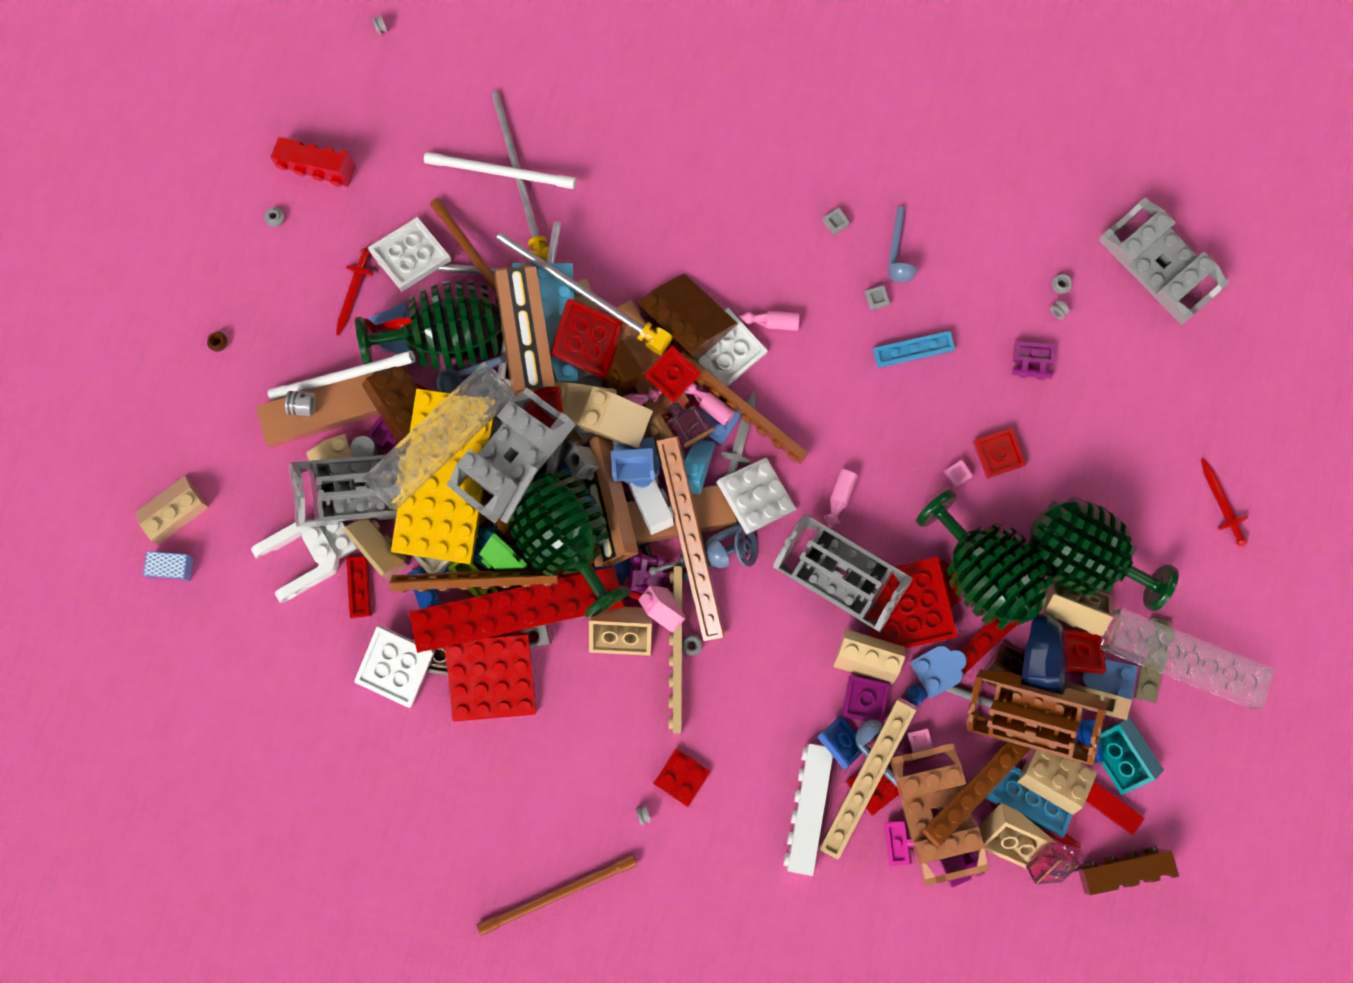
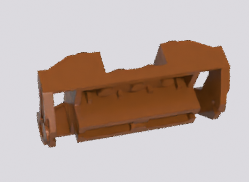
(1036, 716)

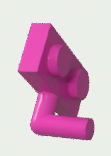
(898, 843)

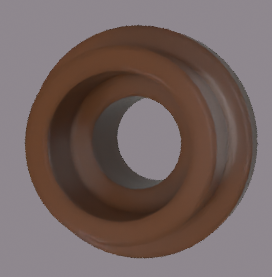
(213, 338)

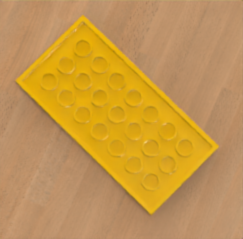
(435, 518)

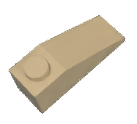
(1117, 705)

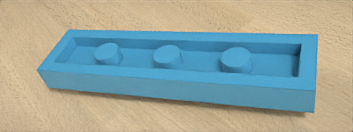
(913, 349)

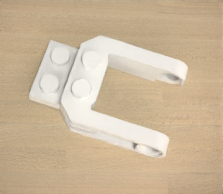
(326, 546)

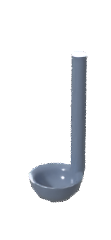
(899, 271)
(450, 379)
(715, 551)
(864, 735)

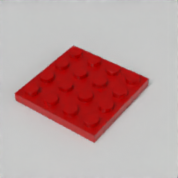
(922, 611)
(491, 678)

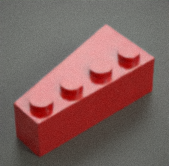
(313, 161)

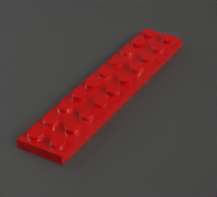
(506, 611)

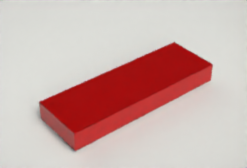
(358, 587)
(1114, 809)

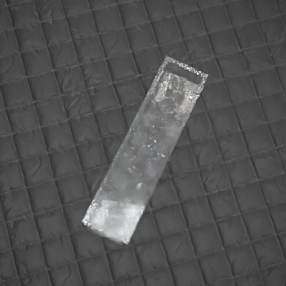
(439, 436)
(1188, 659)

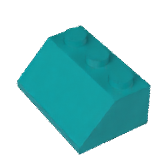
(1128, 756)

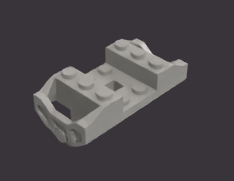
(1163, 260)
(510, 453)
(333, 491)
(861, 585)

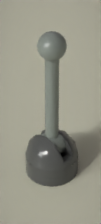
(653, 570)

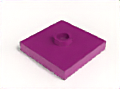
(865, 699)

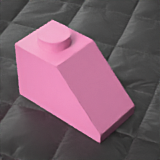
(662, 607)

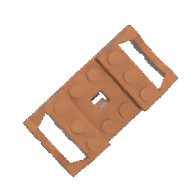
(935, 790)

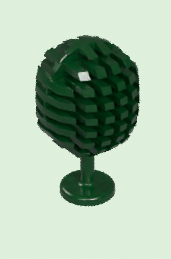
(442, 327)
(560, 532)
(1093, 550)
(992, 568)

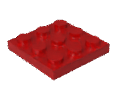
(586, 338)

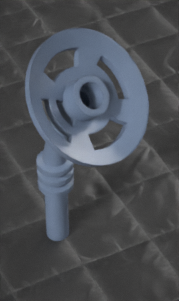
(740, 546)

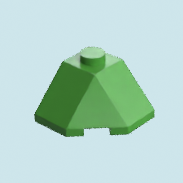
(500, 555)

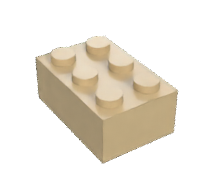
(1057, 779)

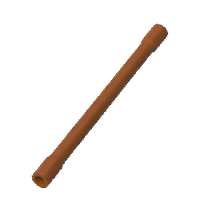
(443, 213)
(496, 921)

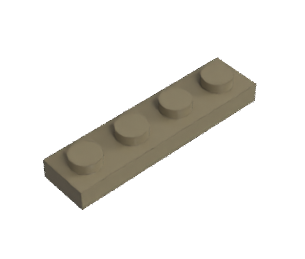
(1148, 679)

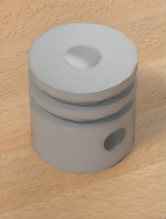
(300, 403)
(363, 446)

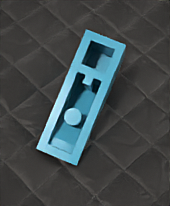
(697, 464)

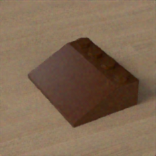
(687, 315)

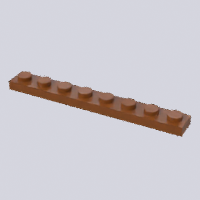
(748, 413)
(466, 580)
(974, 792)

